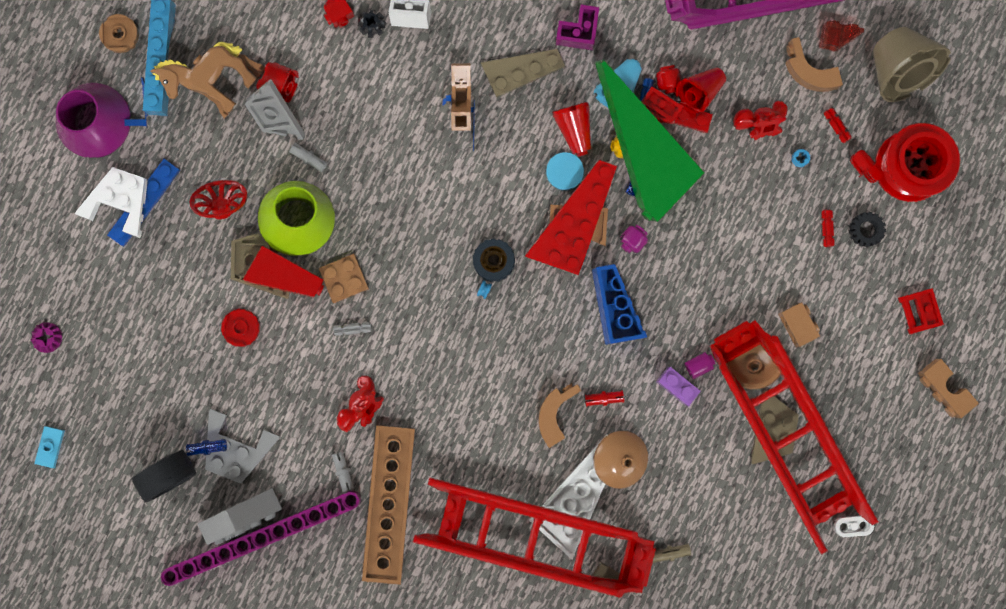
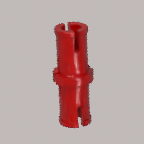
(604, 398)

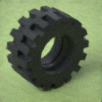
(878, 227)

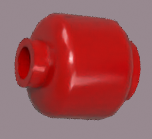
(668, 79)

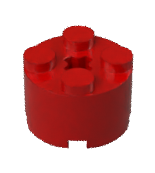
(282, 77)

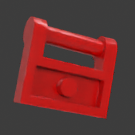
(927, 310)

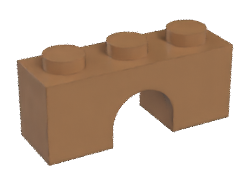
(935, 378)

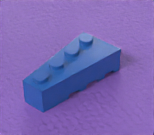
(615, 307)

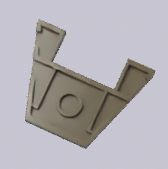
(243, 254)

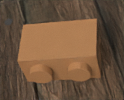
(799, 324)

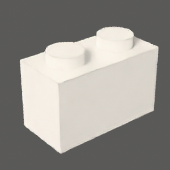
(410, 13)

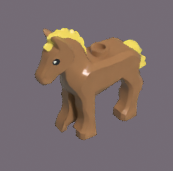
(206, 72)

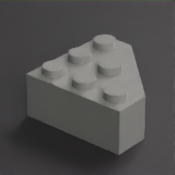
(240, 518)

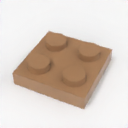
(343, 278)

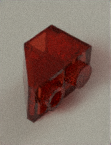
(837, 35)

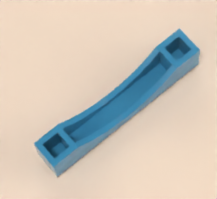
(160, 30)

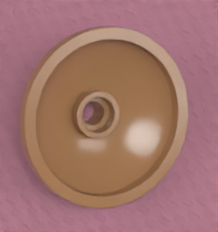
(749, 379)
(611, 458)

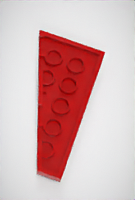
(571, 230)

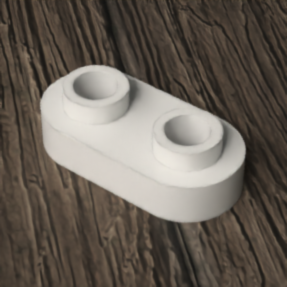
(852, 526)

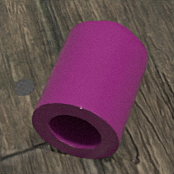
(700, 365)

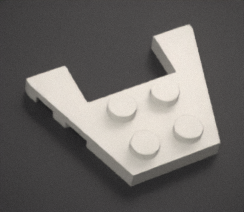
(119, 191)

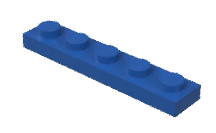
(156, 186)

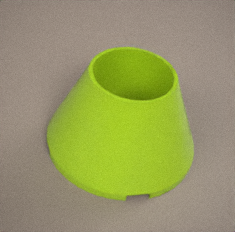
(300, 239)

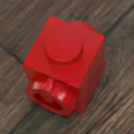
(337, 13)

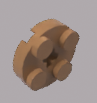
(111, 26)

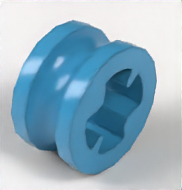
(796, 154)
(484, 289)

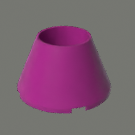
(107, 129)

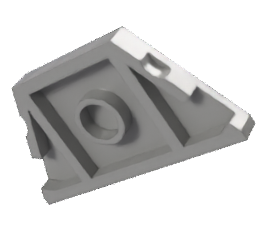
(272, 112)

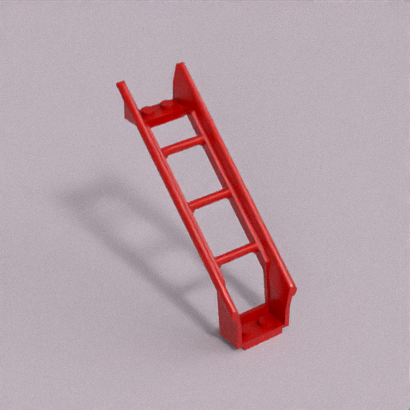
(741, 340)
(635, 565)

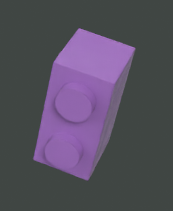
(678, 386)

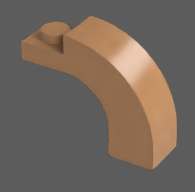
(807, 75)
(461, 97)
(547, 415)

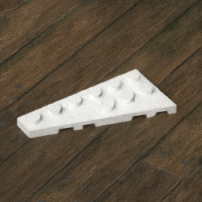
(577, 497)

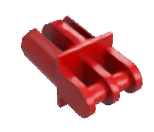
(865, 166)

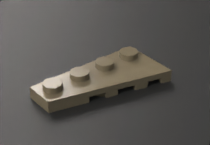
(520, 70)

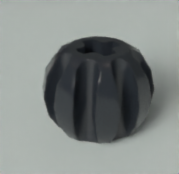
(369, 18)

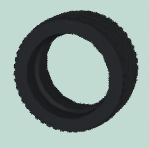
(163, 476)

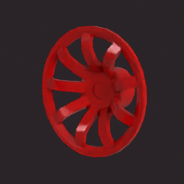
(218, 205)

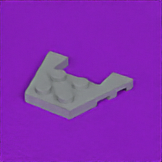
(239, 458)

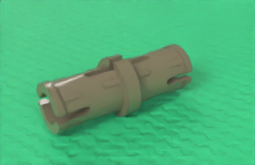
(671, 553)

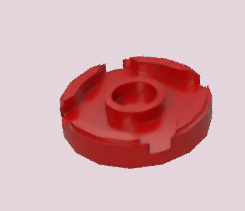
(246, 327)

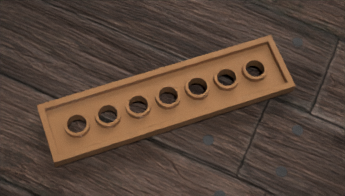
(398, 515)

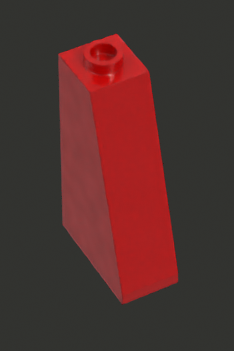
(281, 274)

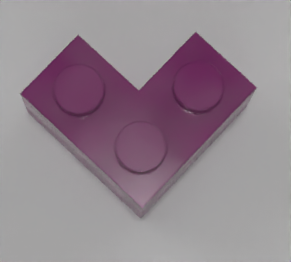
(579, 34)

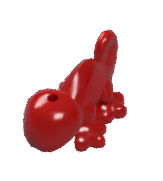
(763, 119)
(361, 405)

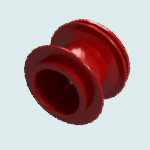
(907, 183)

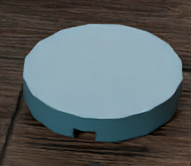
(564, 171)

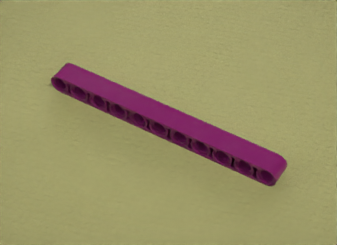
(253, 542)

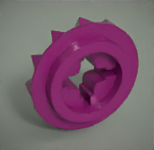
(52, 343)

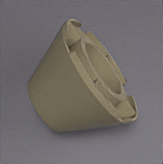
(907, 63)

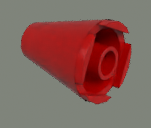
(700, 89)
(575, 127)

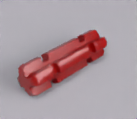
(837, 125)
(827, 228)

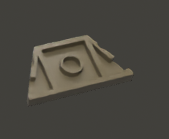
(779, 423)

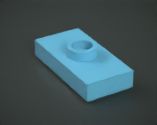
(49, 447)

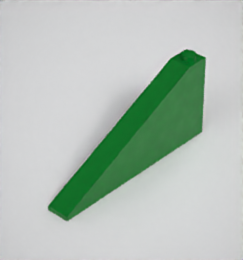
(653, 158)

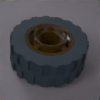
(494, 248)

